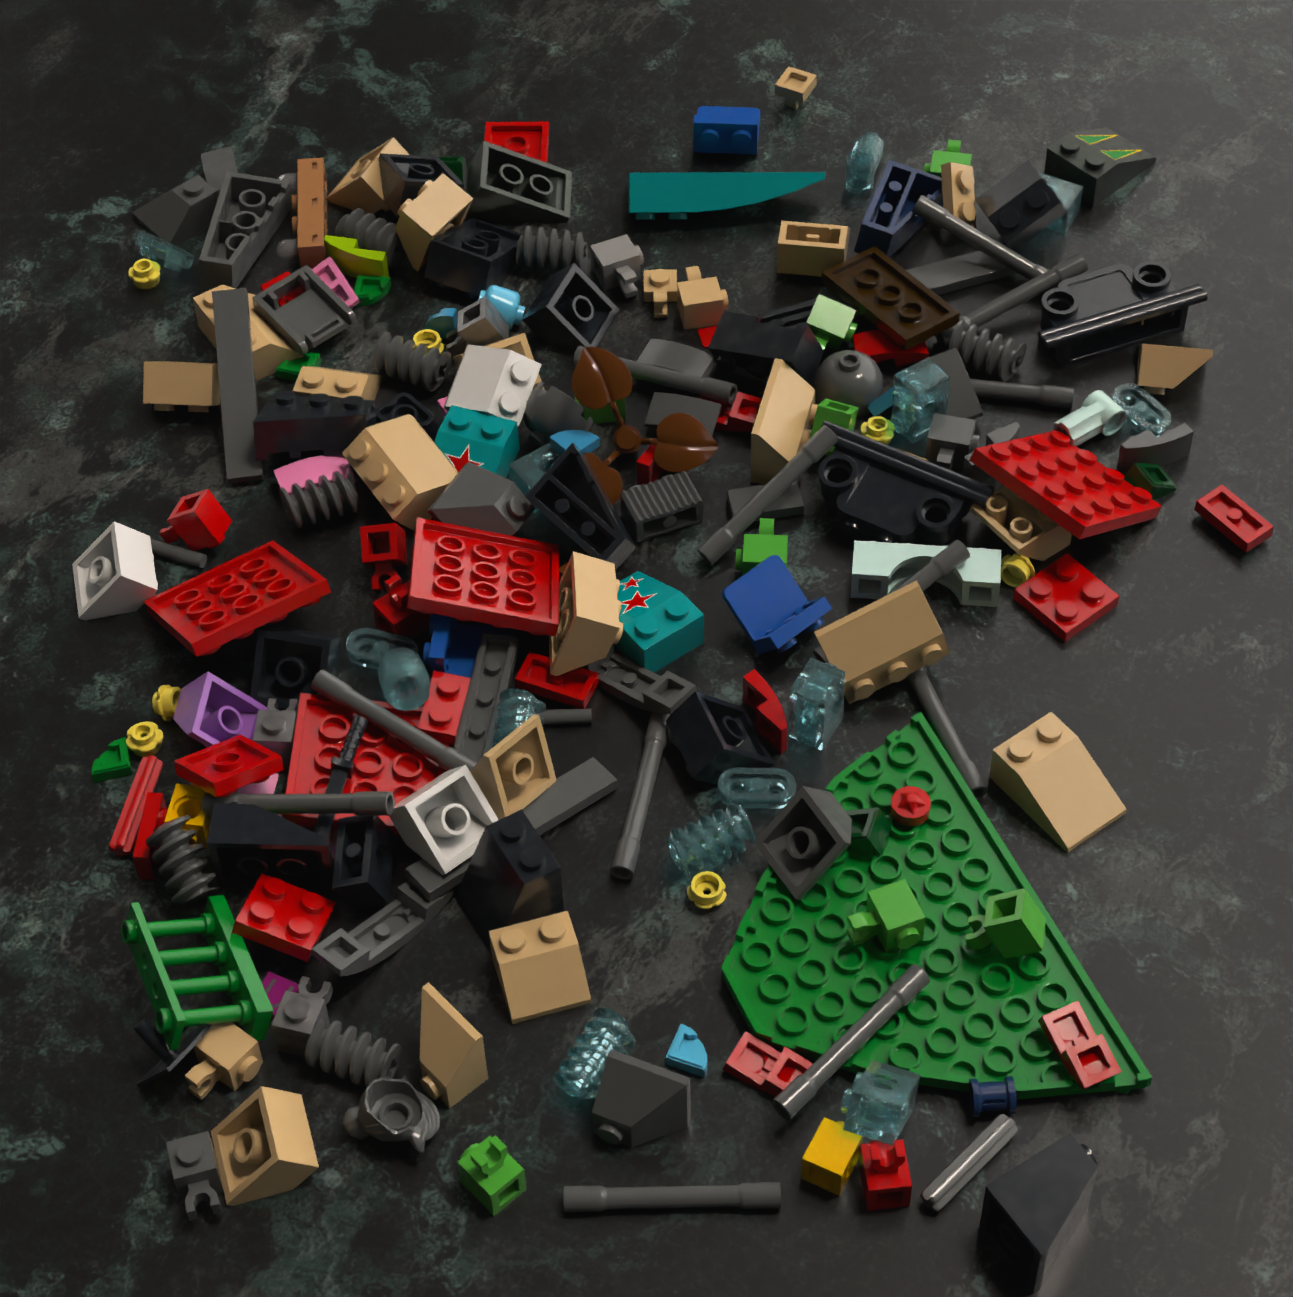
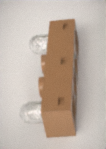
(311, 207)

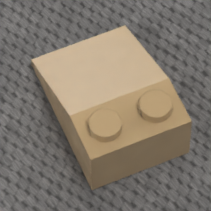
(1056, 782)

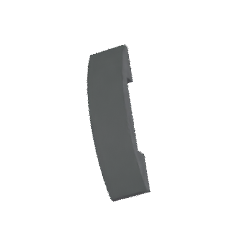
(639, 685)
(380, 933)

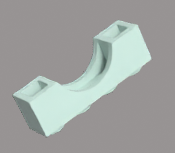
(885, 566)

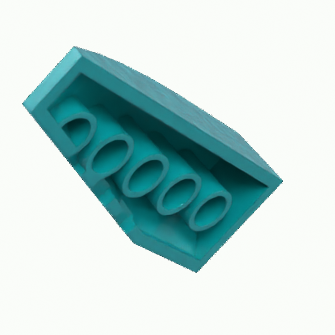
(708, 191)

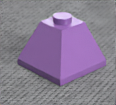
(215, 711)

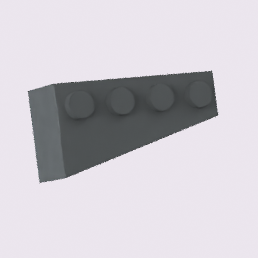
(241, 227)

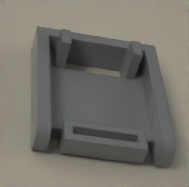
(307, 318)

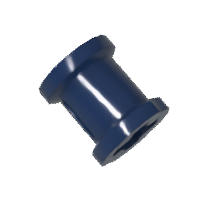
(992, 1096)

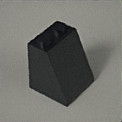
(510, 877)
(1038, 1208)

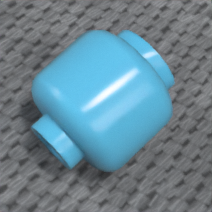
(506, 302)

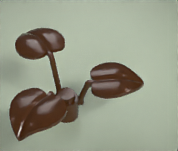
(681, 439)

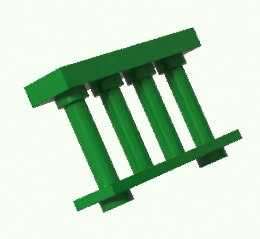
(224, 950)

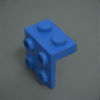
(726, 130)
(773, 606)
(455, 644)

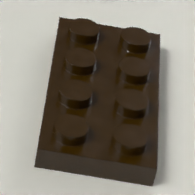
(890, 298)

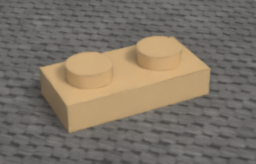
(959, 191)

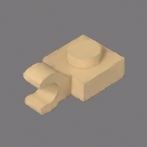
(660, 288)

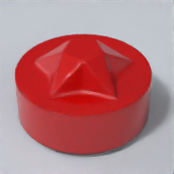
(910, 806)

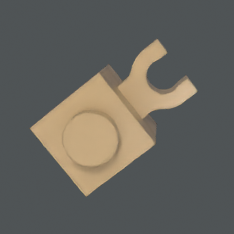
(700, 300)
(224, 1055)

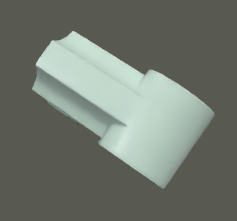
(1095, 416)

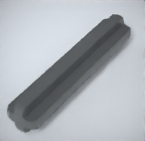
(968, 1162)

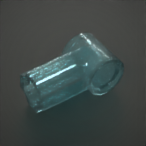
(863, 163)

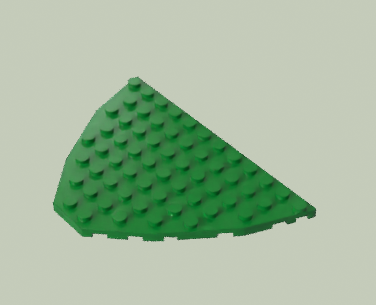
(980, 1012)

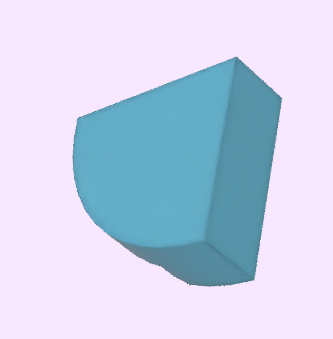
(687, 1052)

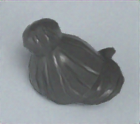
(393, 1113)

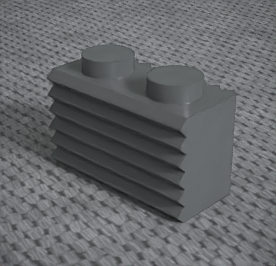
(661, 506)

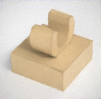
(795, 86)

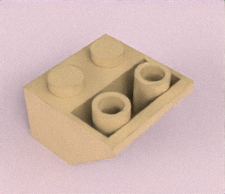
(810, 247)
(1022, 525)

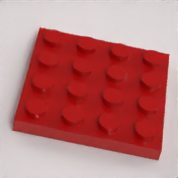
(1066, 483)
(484, 577)
(236, 598)
(379, 762)

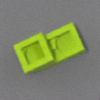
(353, 260)

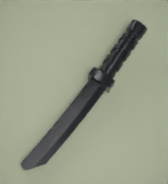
(341, 770)

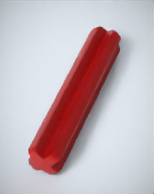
(130, 817)

